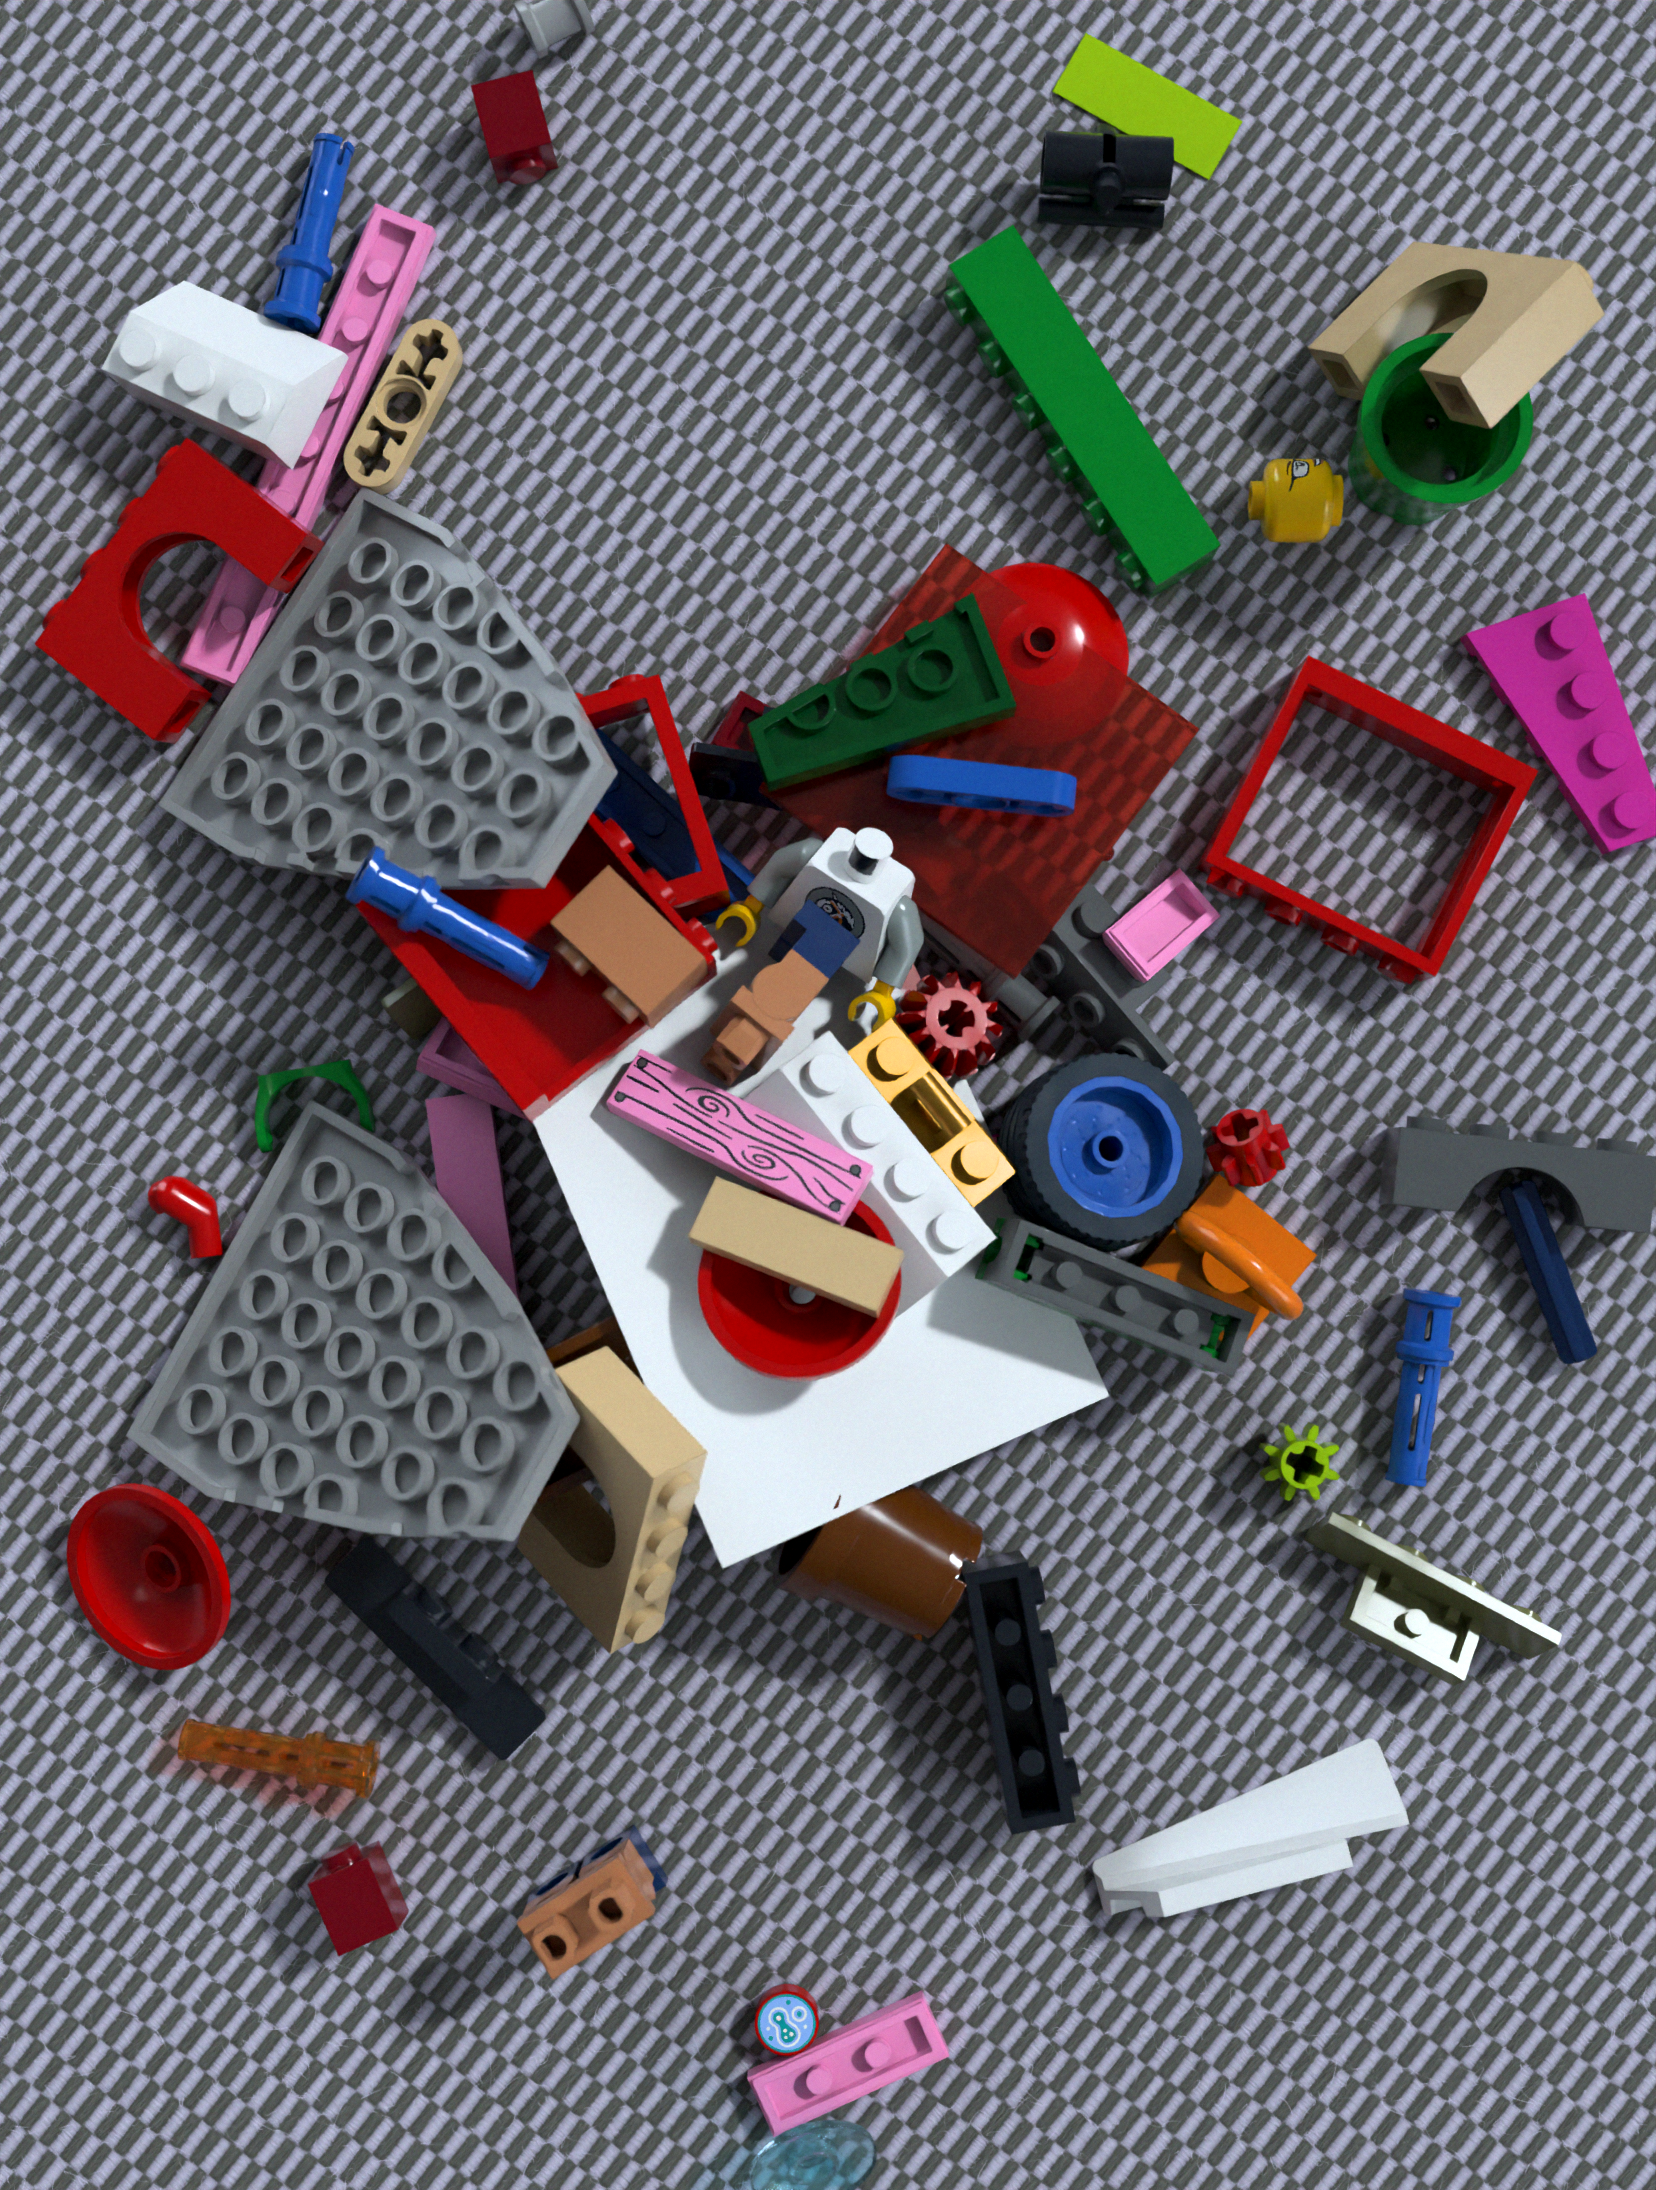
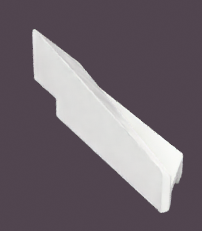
(1257, 1839)

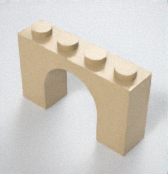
(1509, 316)
(650, 1468)

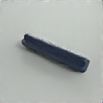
(1548, 1272)

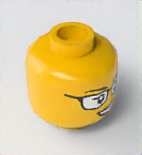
(1296, 500)

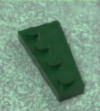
(908, 695)

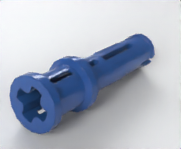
(305, 260)
(421, 905)
(1407, 1463)

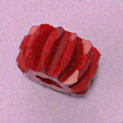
(963, 1014)

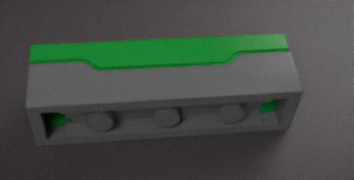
(1114, 1296)

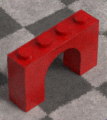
(100, 625)

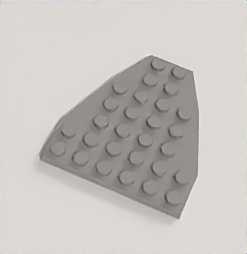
(400, 717)
(360, 1357)

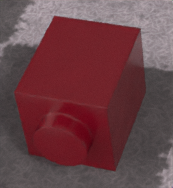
(514, 128)
(357, 1896)

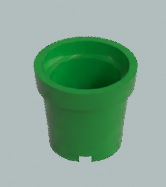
(1407, 474)

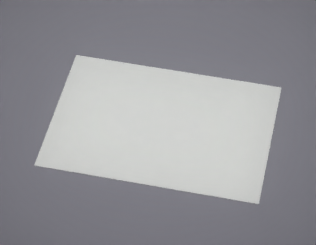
(939, 1387)

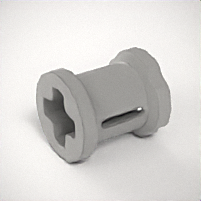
(552, 21)

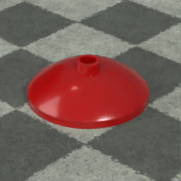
(1066, 610)
(787, 1339)
(148, 1576)

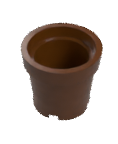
(885, 1561)

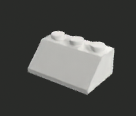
(226, 370)

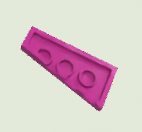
(1570, 705)

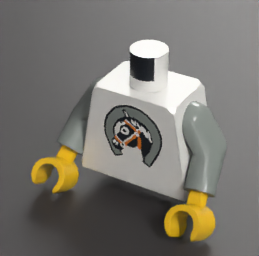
(859, 889)

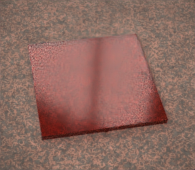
(999, 874)

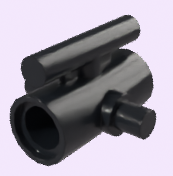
(1104, 177)

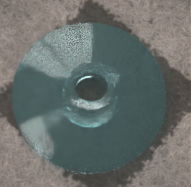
(815, 2158)

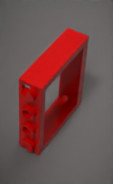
(639, 695)
(1417, 734)

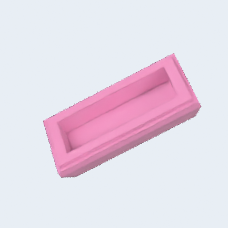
(1160, 926)

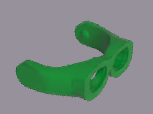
(272, 1084)

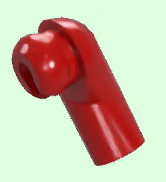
(192, 1208)

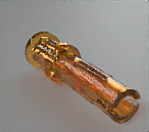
(204, 1743)

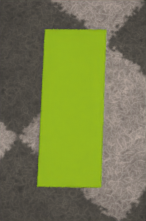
(1146, 104)

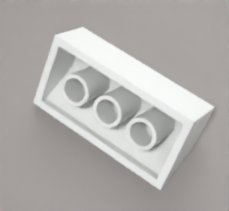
(909, 1191)

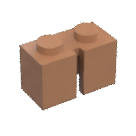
(628, 948)

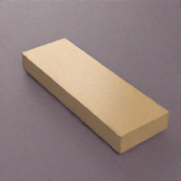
(796, 1247)

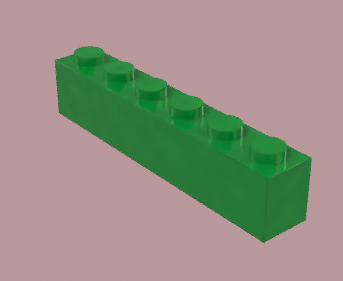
(1079, 414)

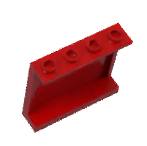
(561, 1029)

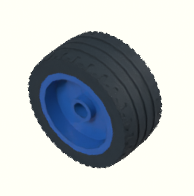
(1102, 1151)

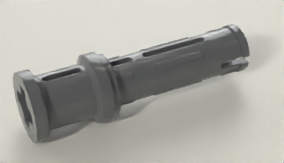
(1017, 999)

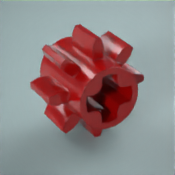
(1247, 1147)

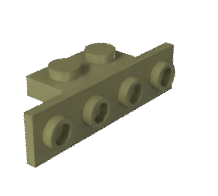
(1420, 1608)

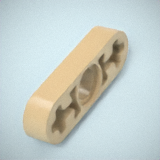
(437, 373)

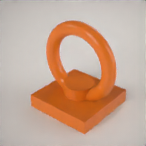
(1233, 1254)

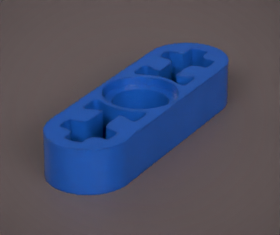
(981, 785)

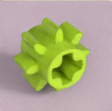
(1297, 1444)

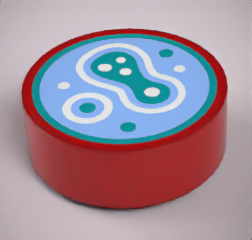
(786, 2019)

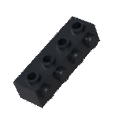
(1017, 1692)

